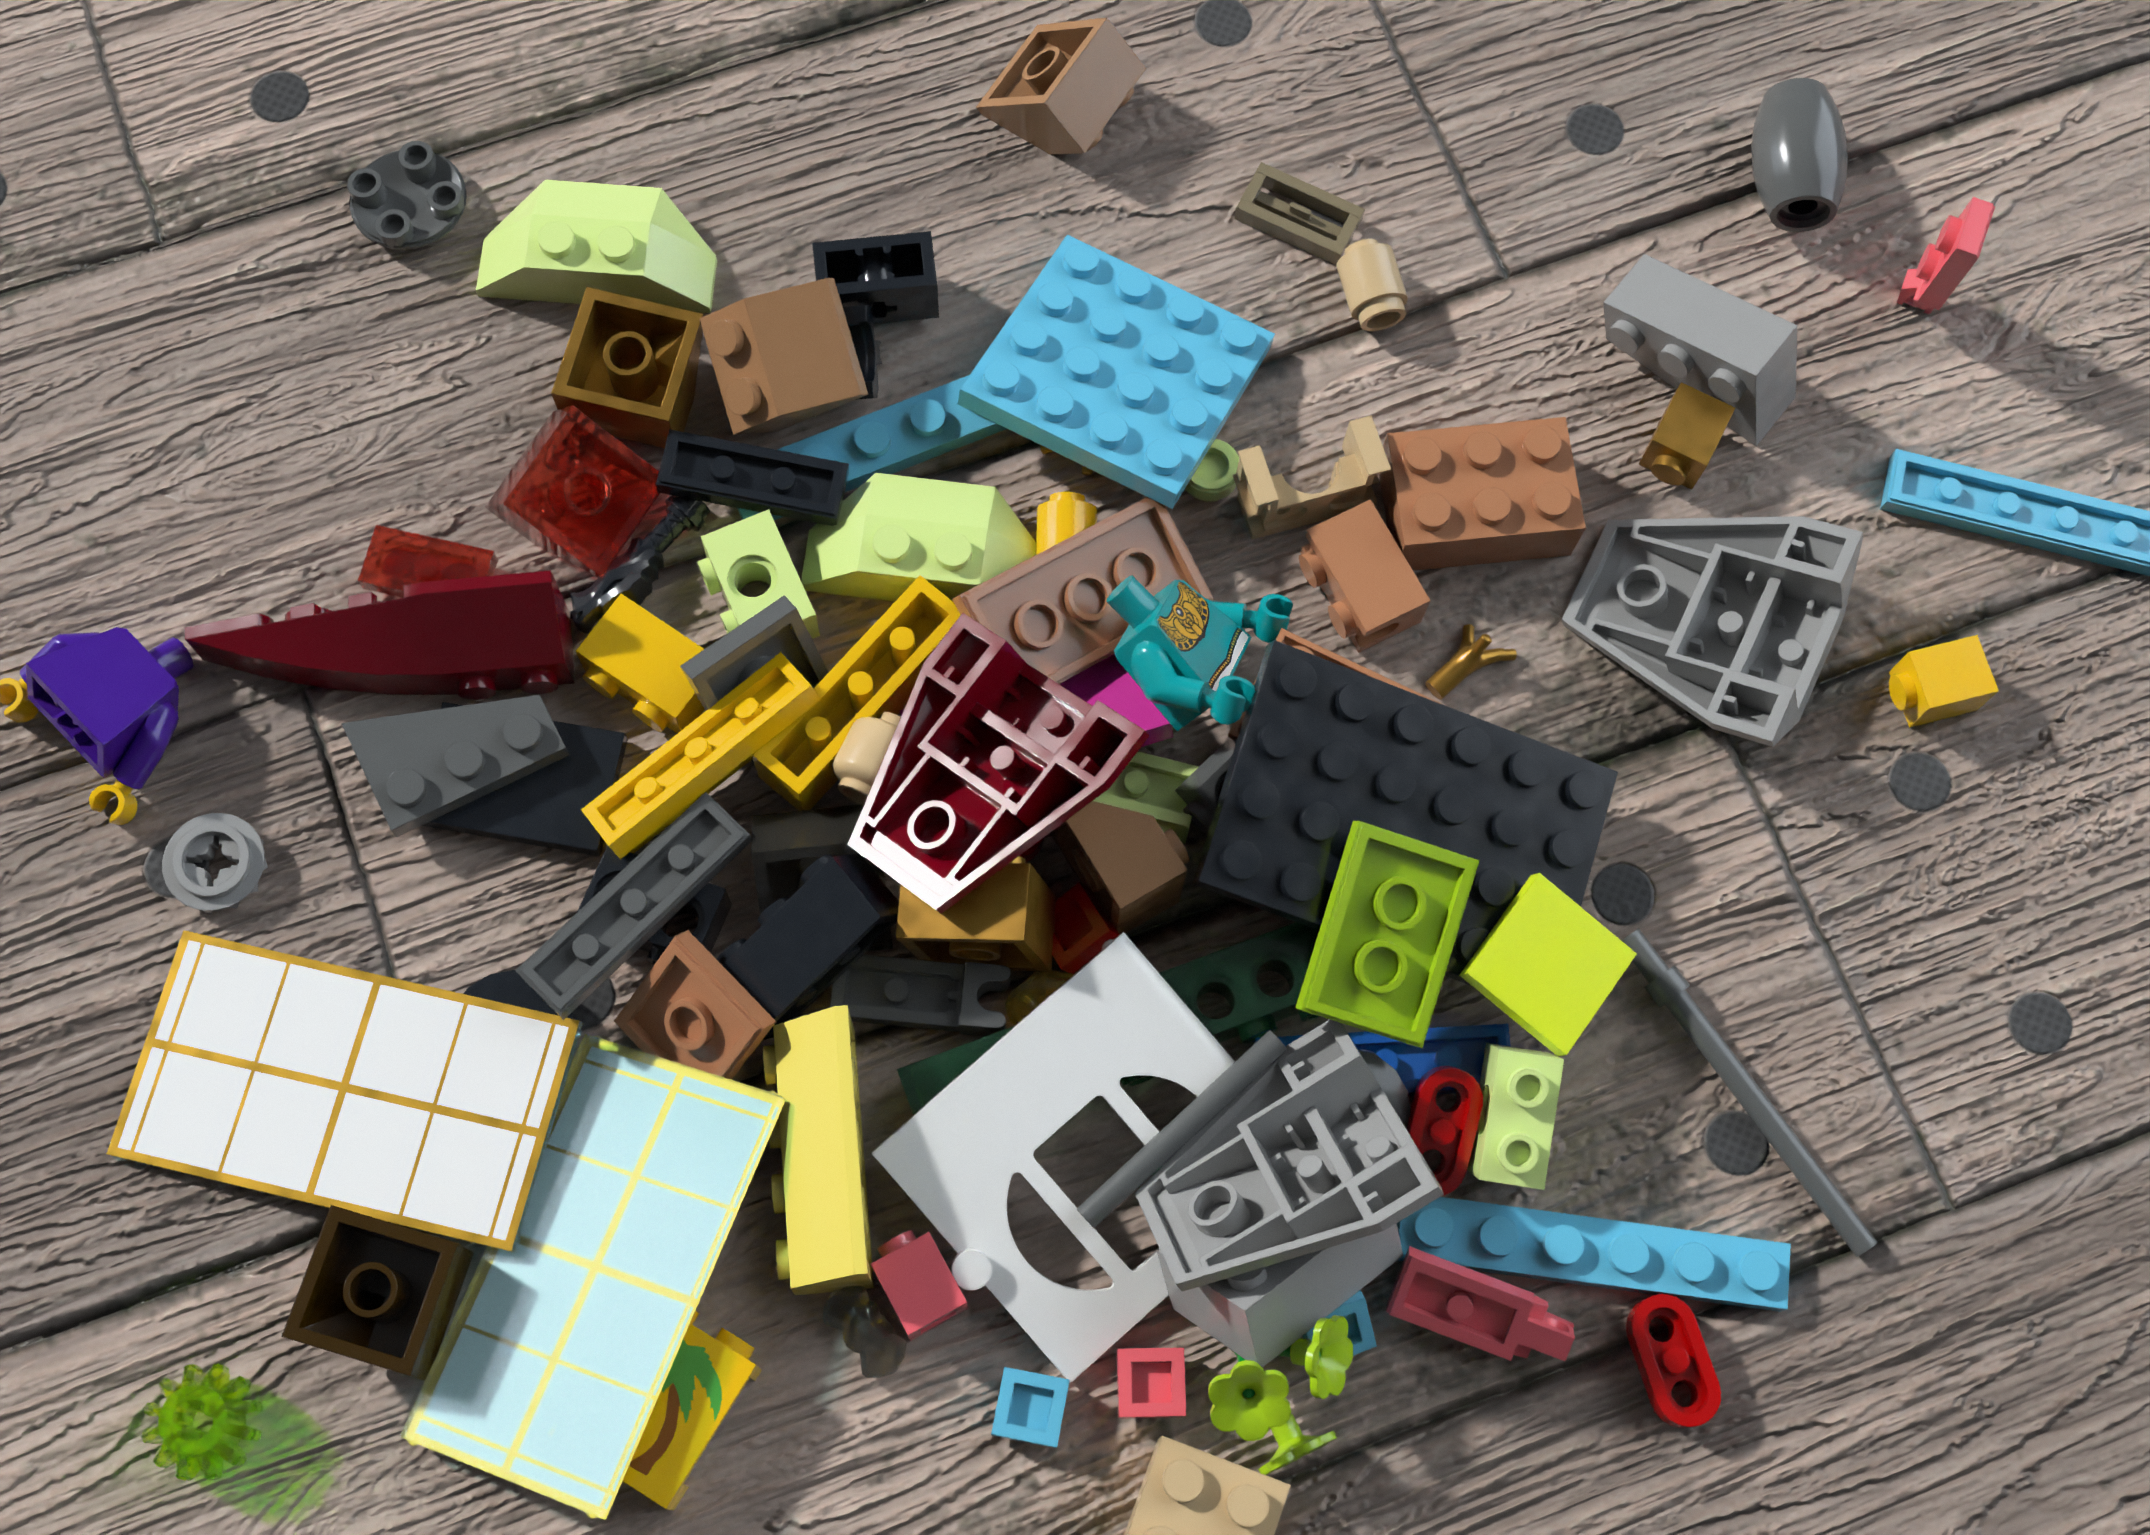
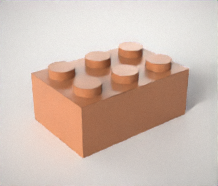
(1482, 493)

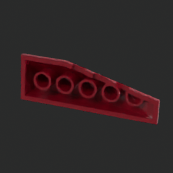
(434, 641)

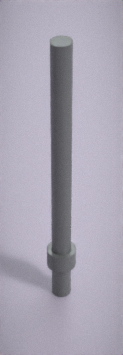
(1669, 988)

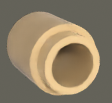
(1372, 284)

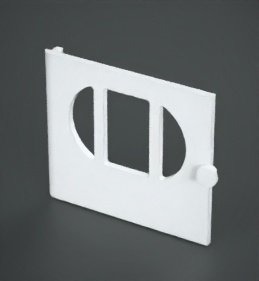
(987, 1123)

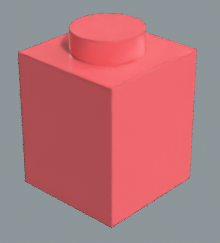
(918, 1283)

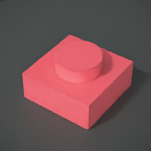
(1151, 1383)

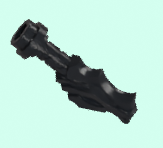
(638, 565)

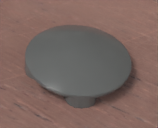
(407, 197)

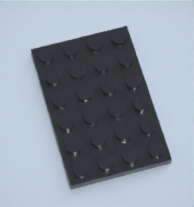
(1350, 748)

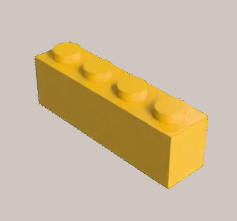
(865, 683)

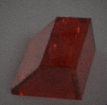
(576, 491)

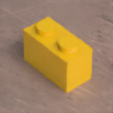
(641, 661)

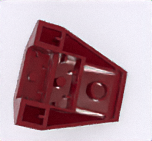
(984, 767)

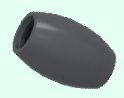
(1799, 155)

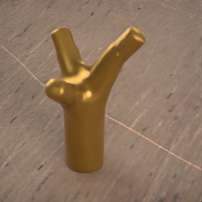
(1467, 659)

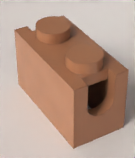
(1363, 576)

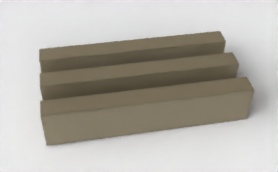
(1294, 222)

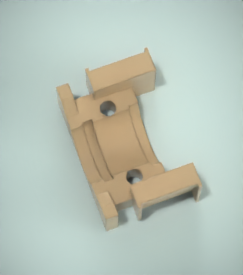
(1275, 506)

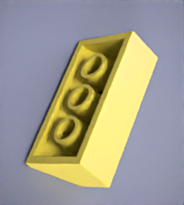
(821, 1154)

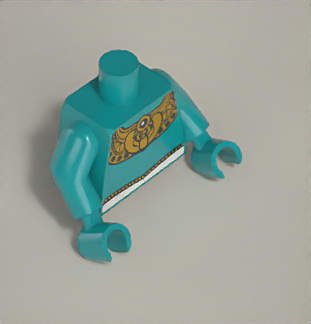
(1189, 647)

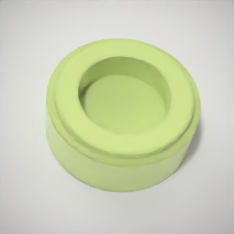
(1215, 473)

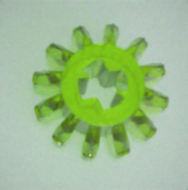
(191, 1446)

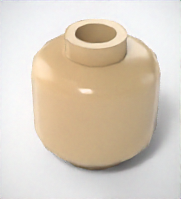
(863, 755)

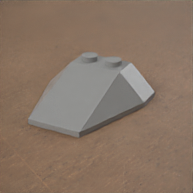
(1720, 612)
(1288, 1168)

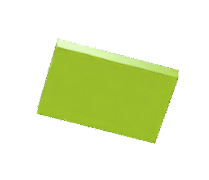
(1387, 934)

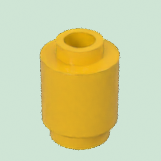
(1062, 518)

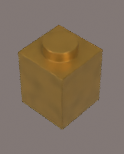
(1686, 436)

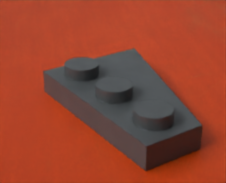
(451, 755)

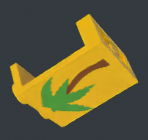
(689, 1411)

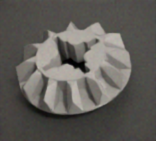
(198, 842)

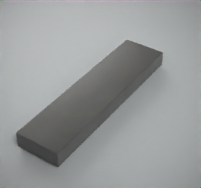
(634, 905)

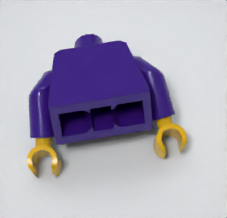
(108, 702)

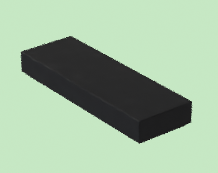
(752, 477)

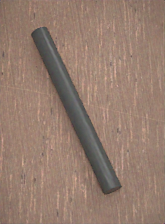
(1181, 1129)

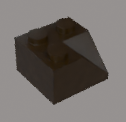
(378, 1293)

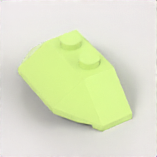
(599, 239)
(913, 528)

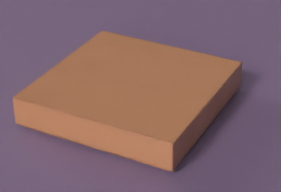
(694, 1011)

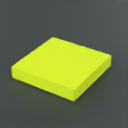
(1548, 964)

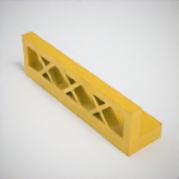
(700, 756)

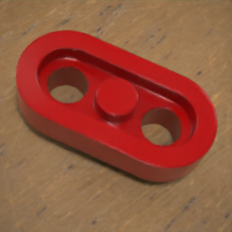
(1446, 1130)
(1677, 1359)

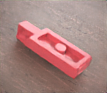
(1949, 260)
(1476, 1309)

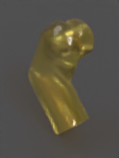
(1033, 992)

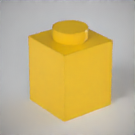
(1942, 681)

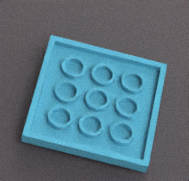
(1117, 370)

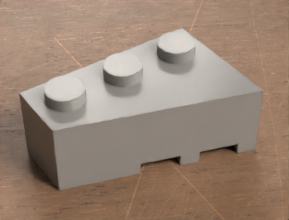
(1706, 341)
(1277, 1304)

